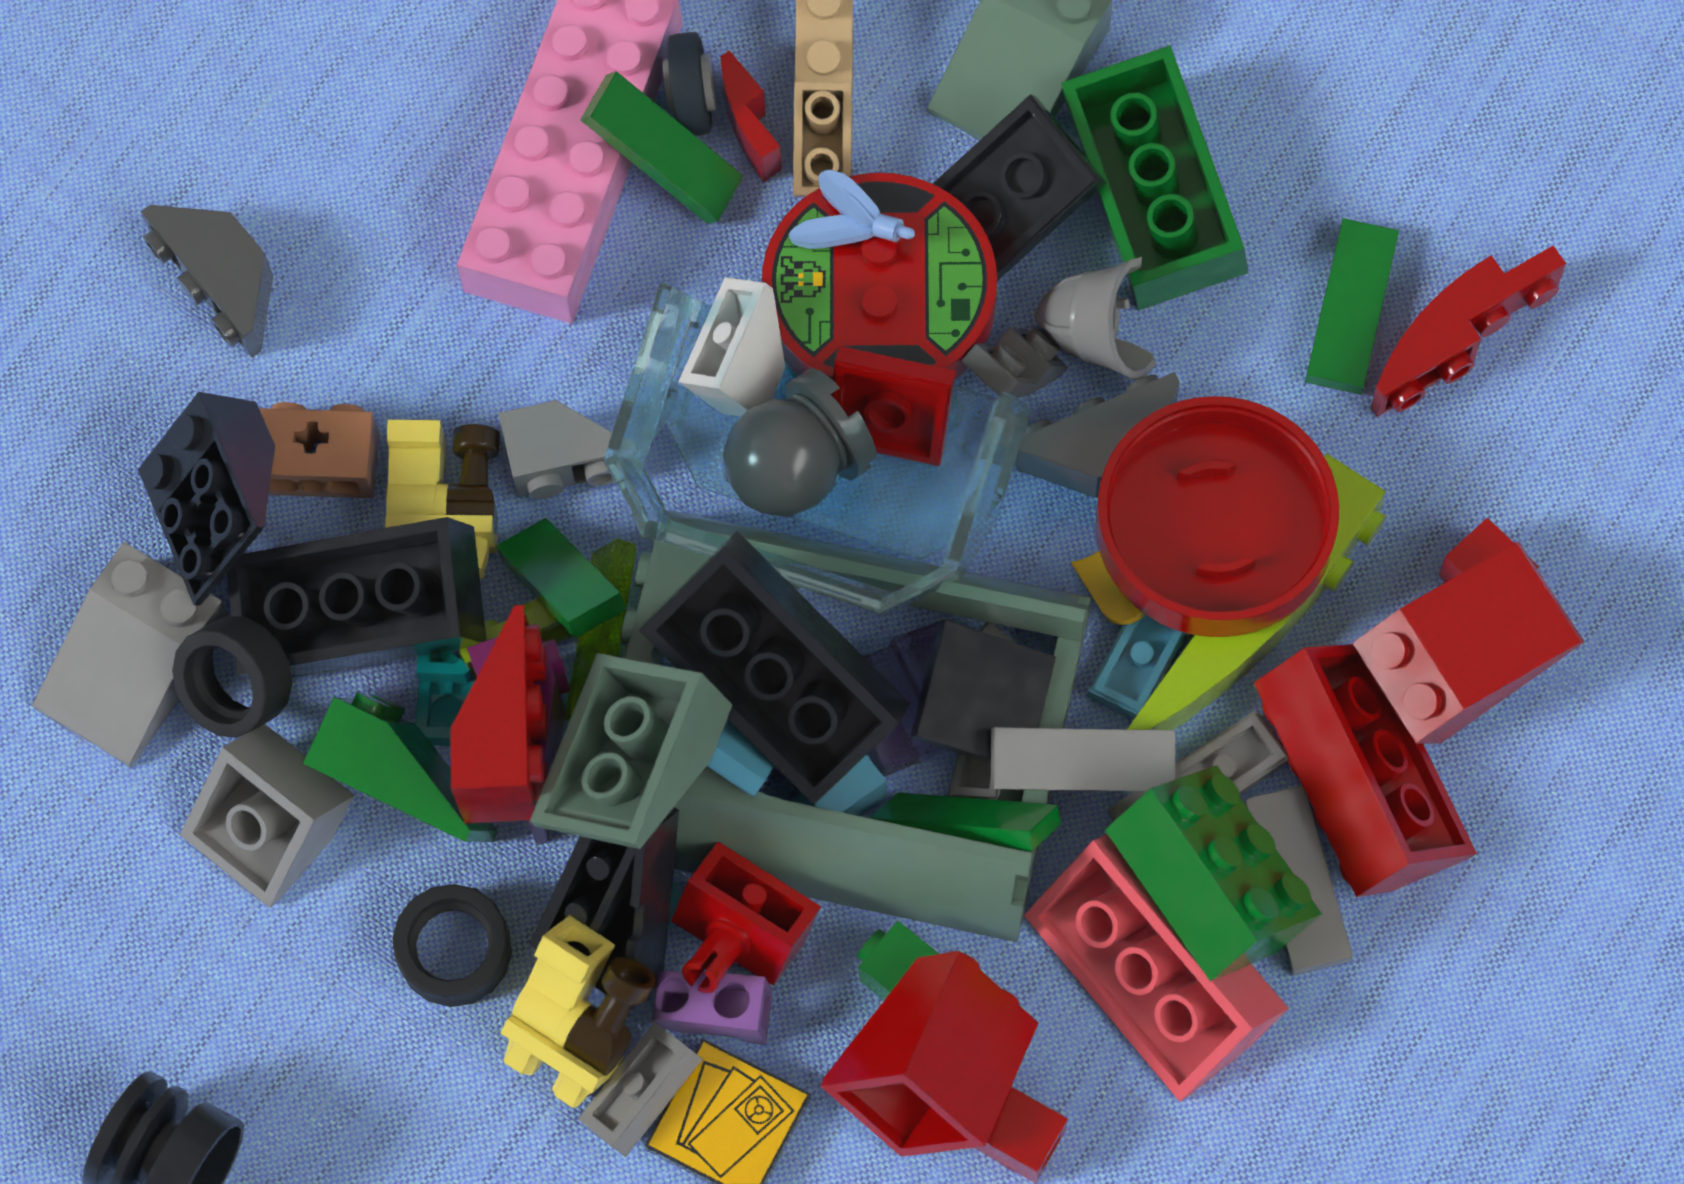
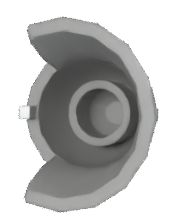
(1084, 320)

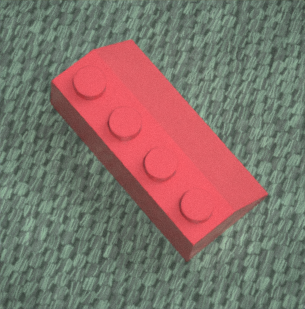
(1145, 976)

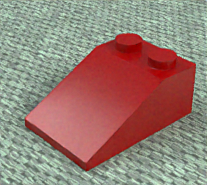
(1468, 644)

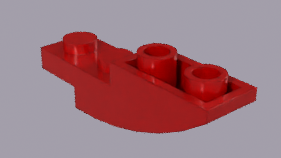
(1445, 333)

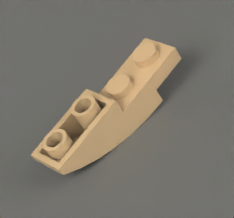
(822, 91)

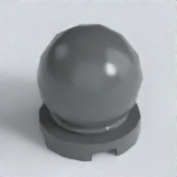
(789, 451)

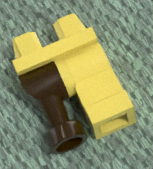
(418, 473)
(557, 1022)

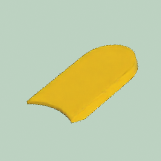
(1105, 592)

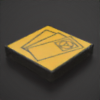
(728, 1120)

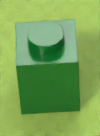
(888, 958)

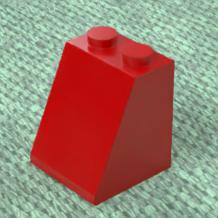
(934, 1058)

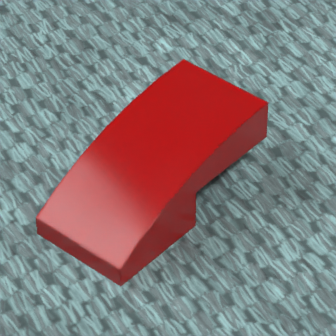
(745, 108)

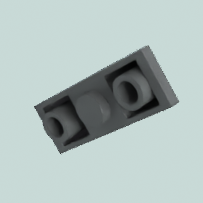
(217, 267)
(1079, 446)

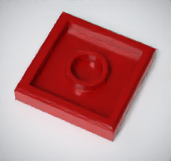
(899, 401)

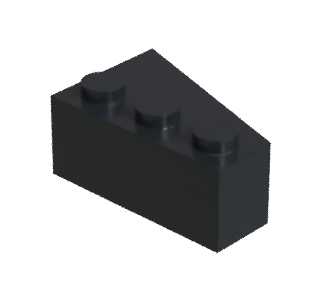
(619, 896)

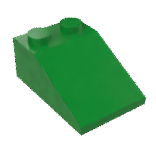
(391, 760)

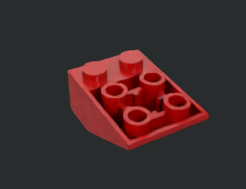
(496, 732)

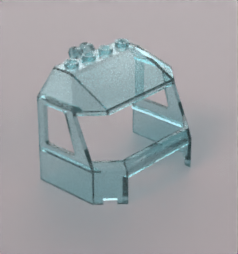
(891, 505)

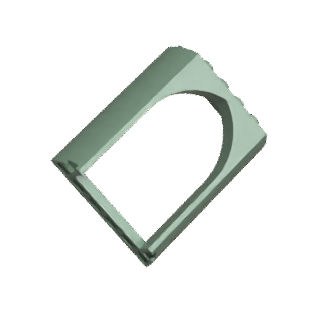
(844, 854)

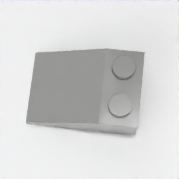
(119, 655)

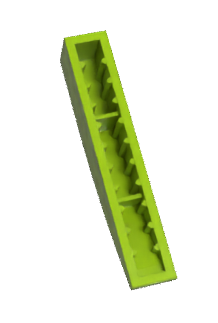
(1217, 663)

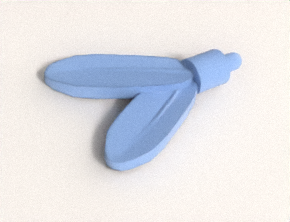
(858, 220)

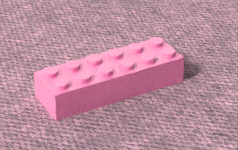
(554, 173)

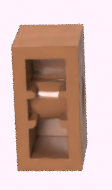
(342, 463)

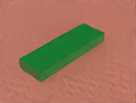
(661, 147)
(1352, 306)
(561, 577)
(988, 821)

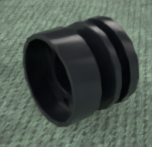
(155, 1143)

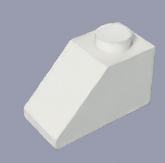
(738, 349)

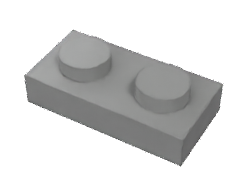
(640, 1089)

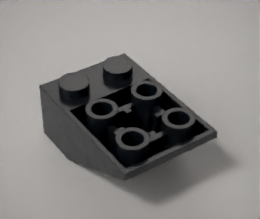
(211, 486)

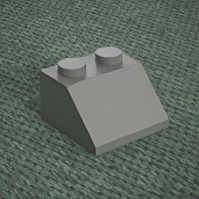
(265, 813)

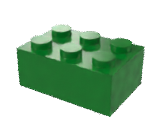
(1213, 871)

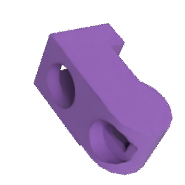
(735, 1009)

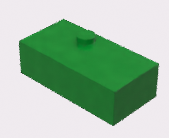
(1159, 177)

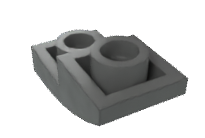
(1017, 362)

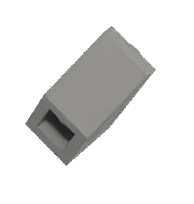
(553, 449)

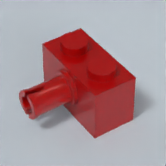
(741, 919)

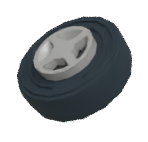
(689, 82)

